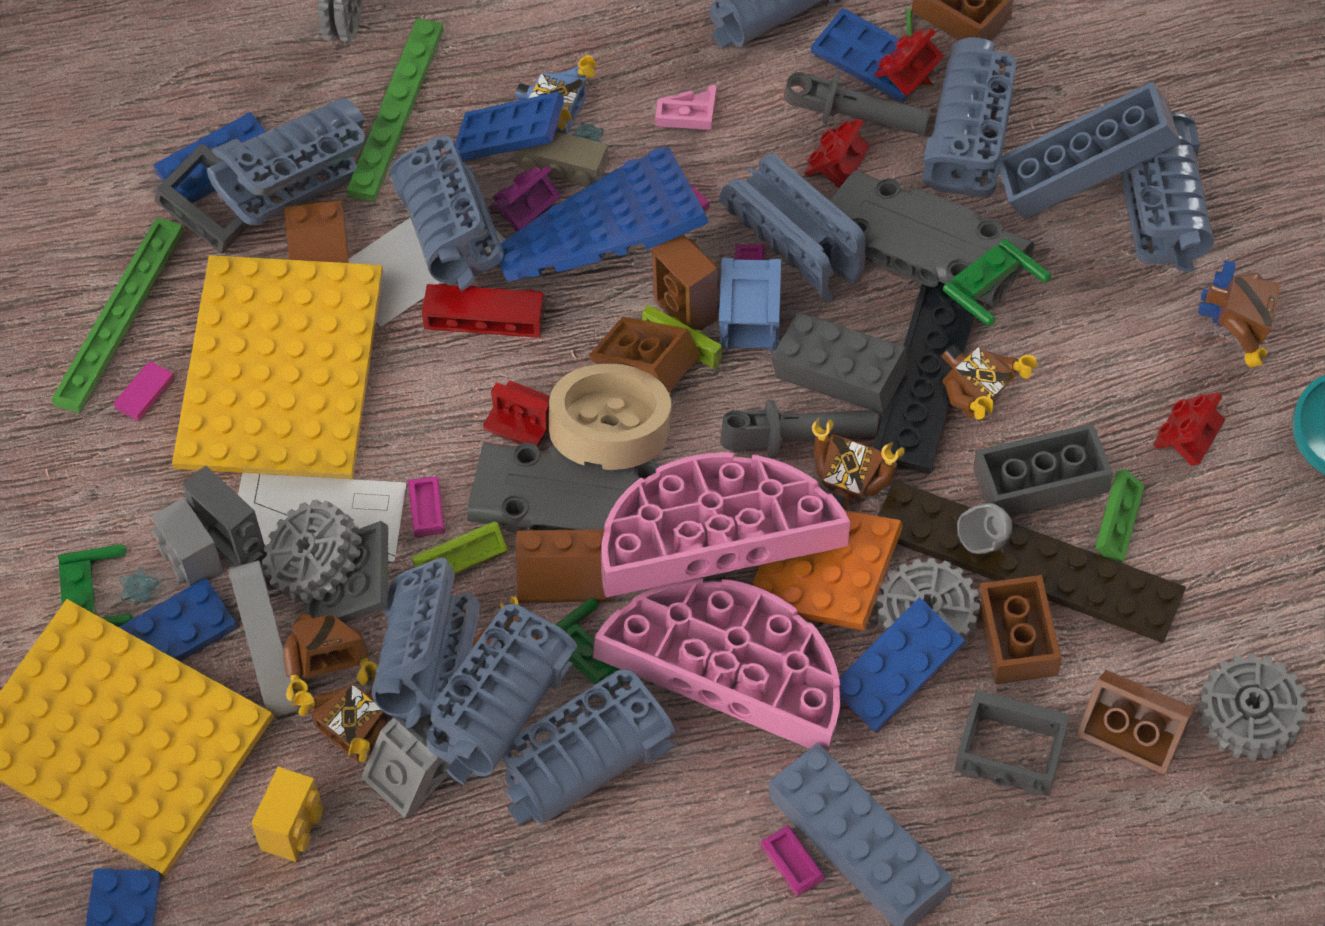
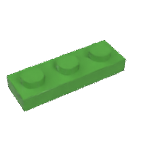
(1119, 516)

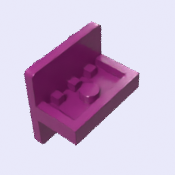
(526, 197)

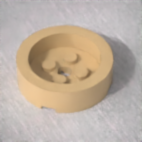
(613, 394)

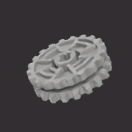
(339, 19)
(311, 551)
(938, 587)
(1249, 729)

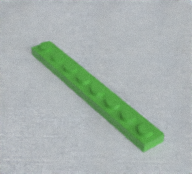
(395, 110)
(117, 315)

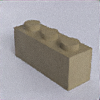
(568, 158)

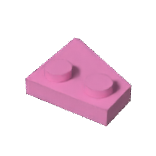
(687, 110)

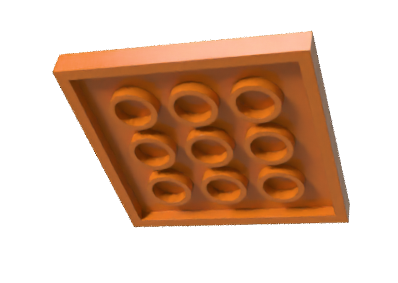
(840, 582)

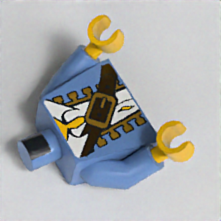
(569, 84)

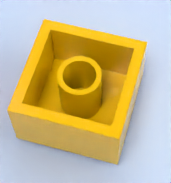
(287, 814)

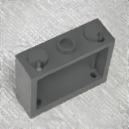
(188, 213)
(225, 518)
(1019, 715)

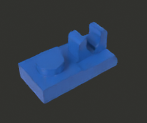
(1221, 280)

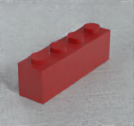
(483, 310)

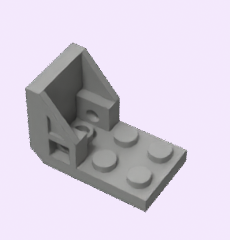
(402, 765)

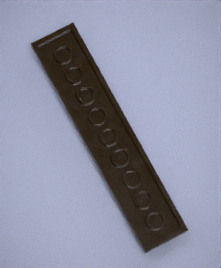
(1069, 573)

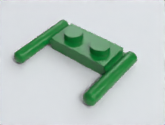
(987, 273)
(77, 578)
(583, 655)

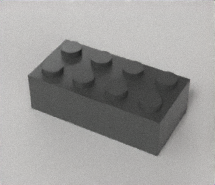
(840, 362)
(1043, 470)

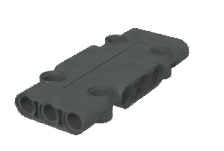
(922, 232)
(547, 491)

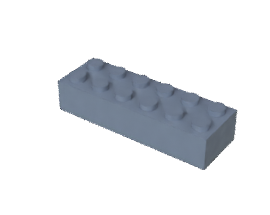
(1088, 150)
(860, 837)

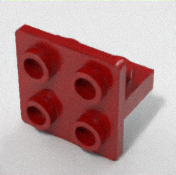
(910, 60)
(838, 153)
(518, 413)
(1191, 427)

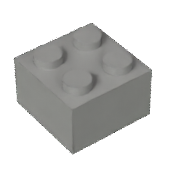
(186, 543)

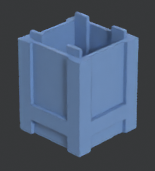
(750, 303)

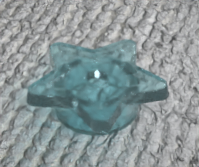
(590, 131)
(140, 593)

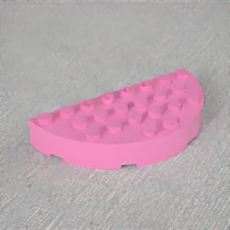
(715, 518)
(730, 652)

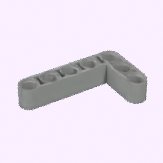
(262, 636)

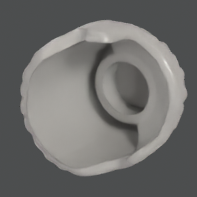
(984, 528)

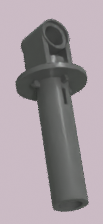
(830, 97)
(768, 429)

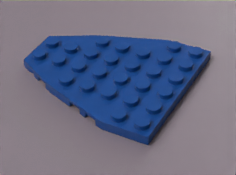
(630, 206)

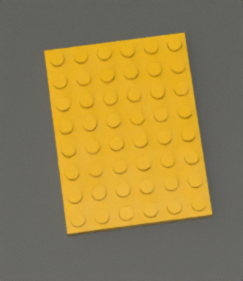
(279, 367)
(121, 736)

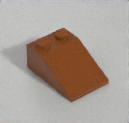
(317, 232)
(649, 346)

